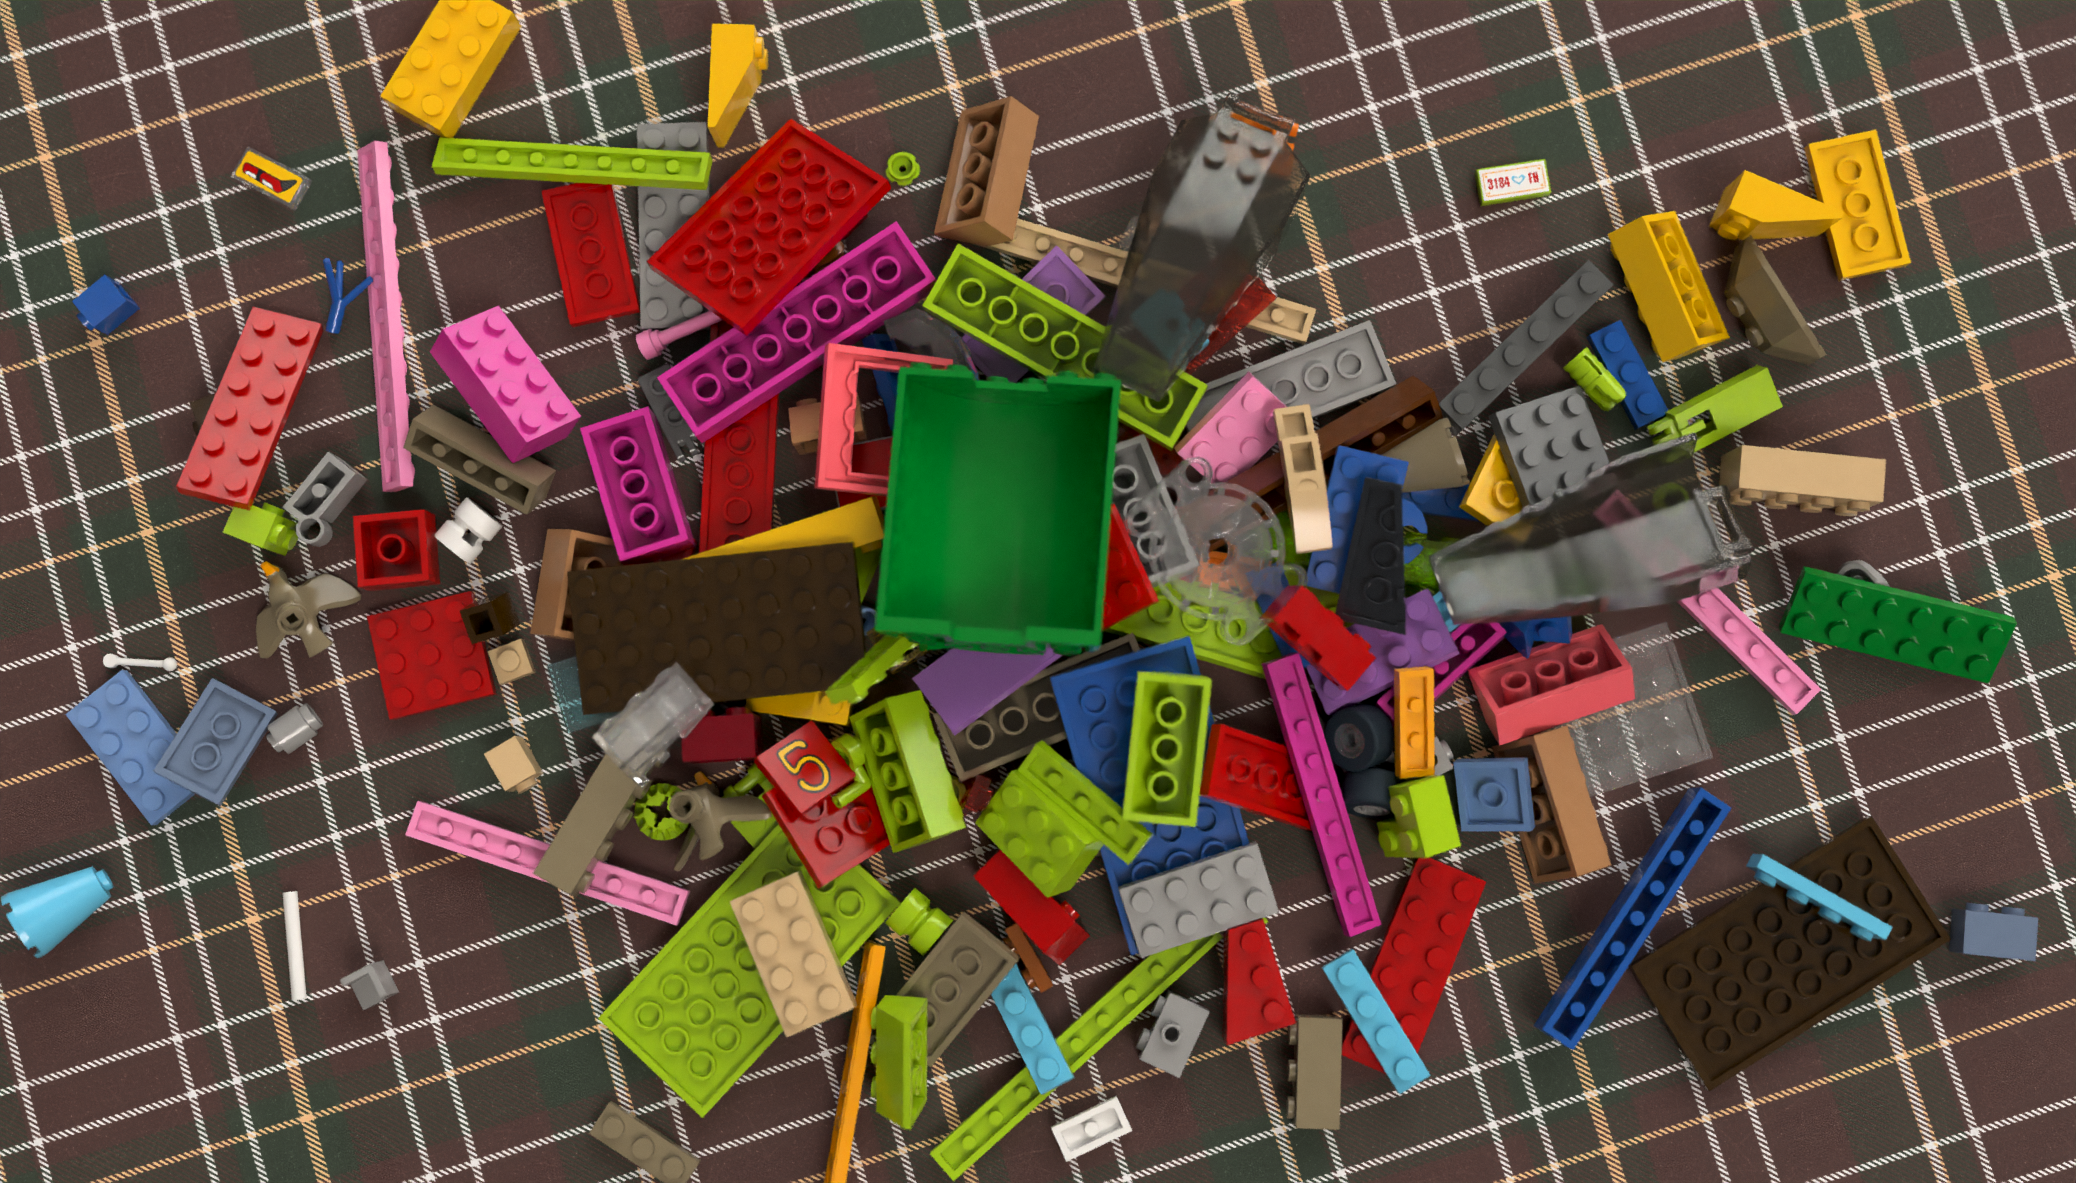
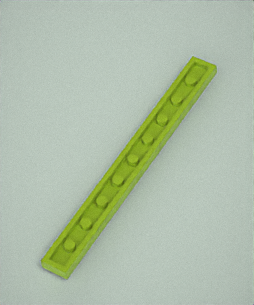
(1077, 1045)

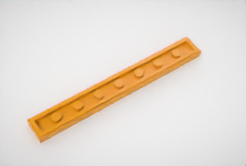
(854, 1064)

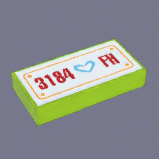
(1512, 182)

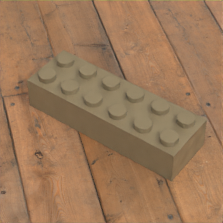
(1020, 719)

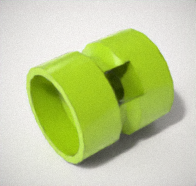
(919, 921)

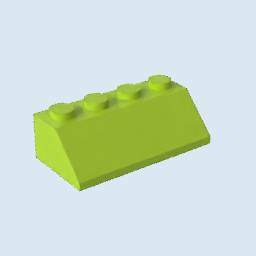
(1166, 748)

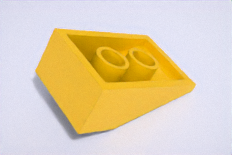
(734, 76)
(1769, 211)
(804, 706)

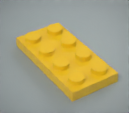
(1854, 179)

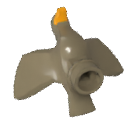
(295, 609)
(707, 814)

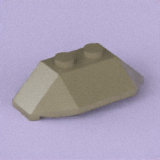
(1767, 309)

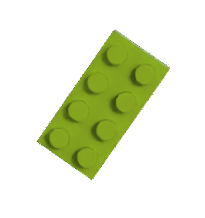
(907, 771)

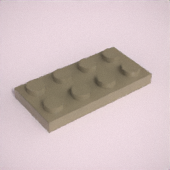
(958, 980)

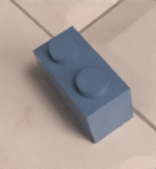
(1993, 934)

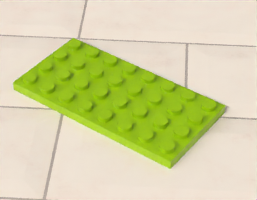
(701, 1002)

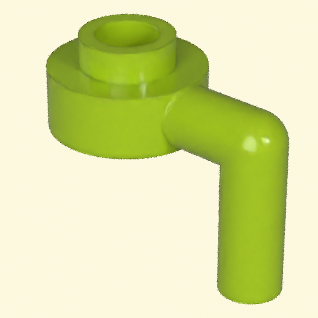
(853, 753)

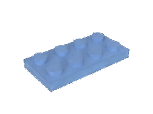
(130, 741)

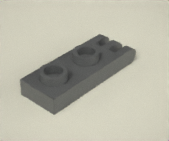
(667, 414)

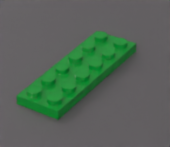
(1897, 624)

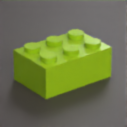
(1038, 835)

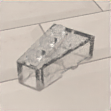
(652, 723)

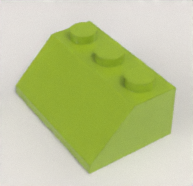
(900, 1058)

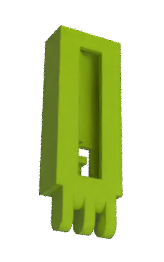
(1730, 409)

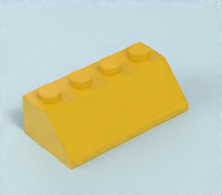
(1667, 285)

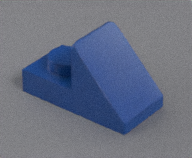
(1524, 633)

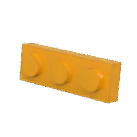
(1414, 722)

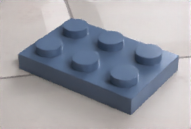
(215, 742)

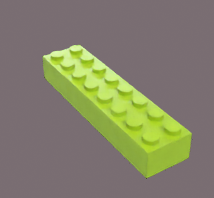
(1047, 338)

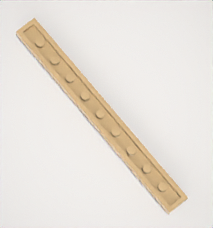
(1106, 266)

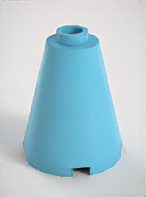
(54, 908)

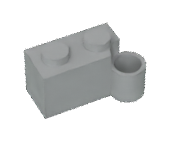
(323, 497)

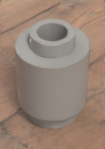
(293, 728)

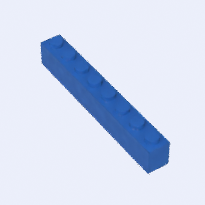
(1632, 917)

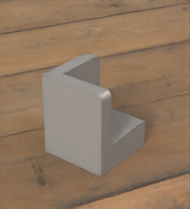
(371, 984)

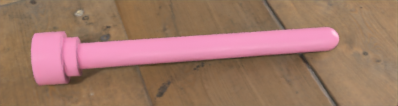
(653, 342)

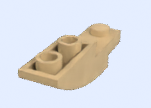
(1303, 479)

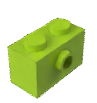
(263, 528)

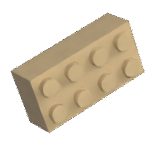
(1803, 479)
(793, 953)

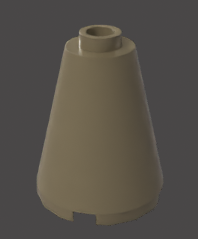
(1432, 459)

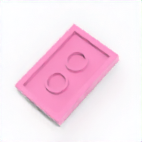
(1234, 430)

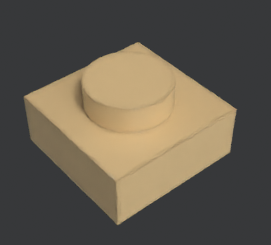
(511, 661)

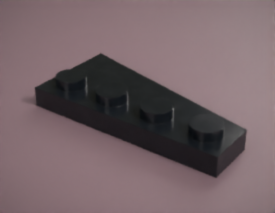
(1375, 565)

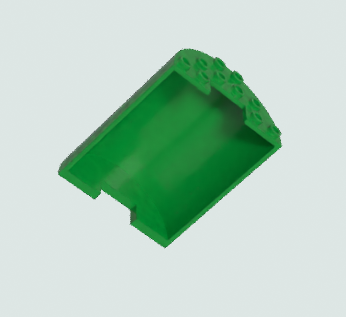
(998, 511)

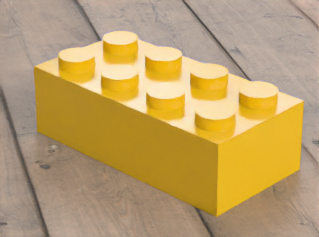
(451, 63)

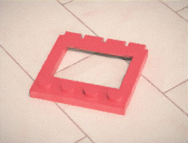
(839, 409)

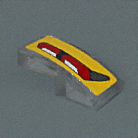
(271, 178)

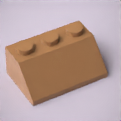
(565, 552)

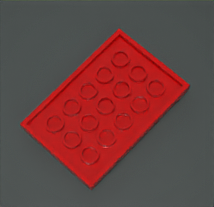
(769, 226)

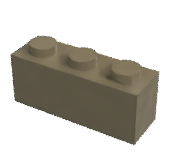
(1315, 1072)

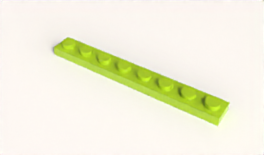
(572, 163)

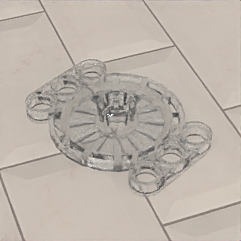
(1185, 549)

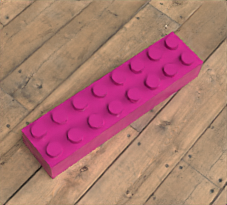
(790, 342)

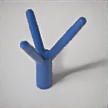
(336, 290)

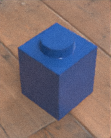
(104, 305)

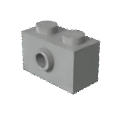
(1172, 1033)

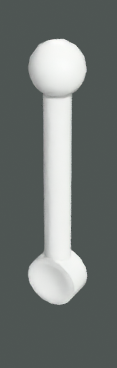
(113, 661)

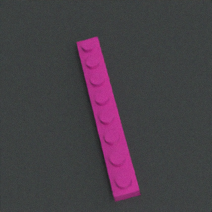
(1321, 794)

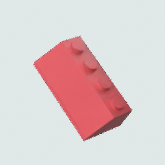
(1552, 685)

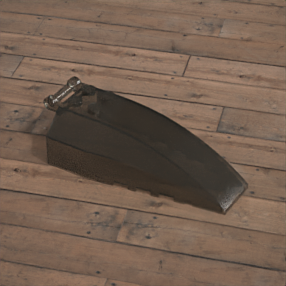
(1200, 241)
(1603, 545)

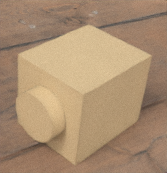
(514, 765)

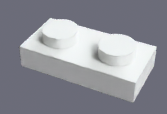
(1091, 1128)

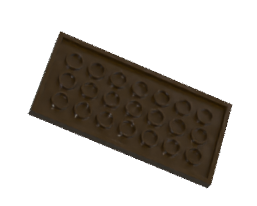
(728, 620)
(1777, 967)

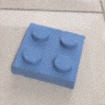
(1494, 794)

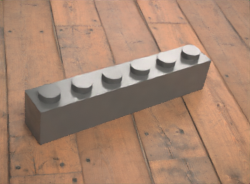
(1524, 346)

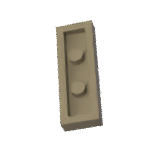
(644, 1145)

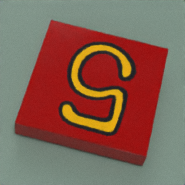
(804, 768)

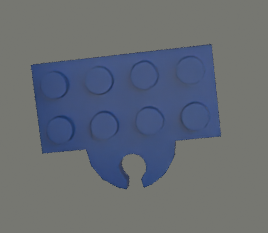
(1344, 491)

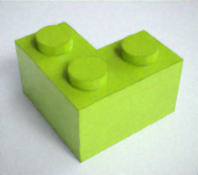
(1422, 820)

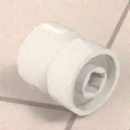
(470, 517)

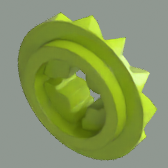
(646, 818)

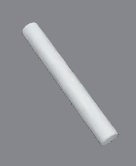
(294, 945)

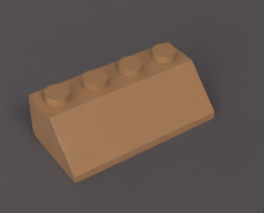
(987, 173)
(1566, 824)

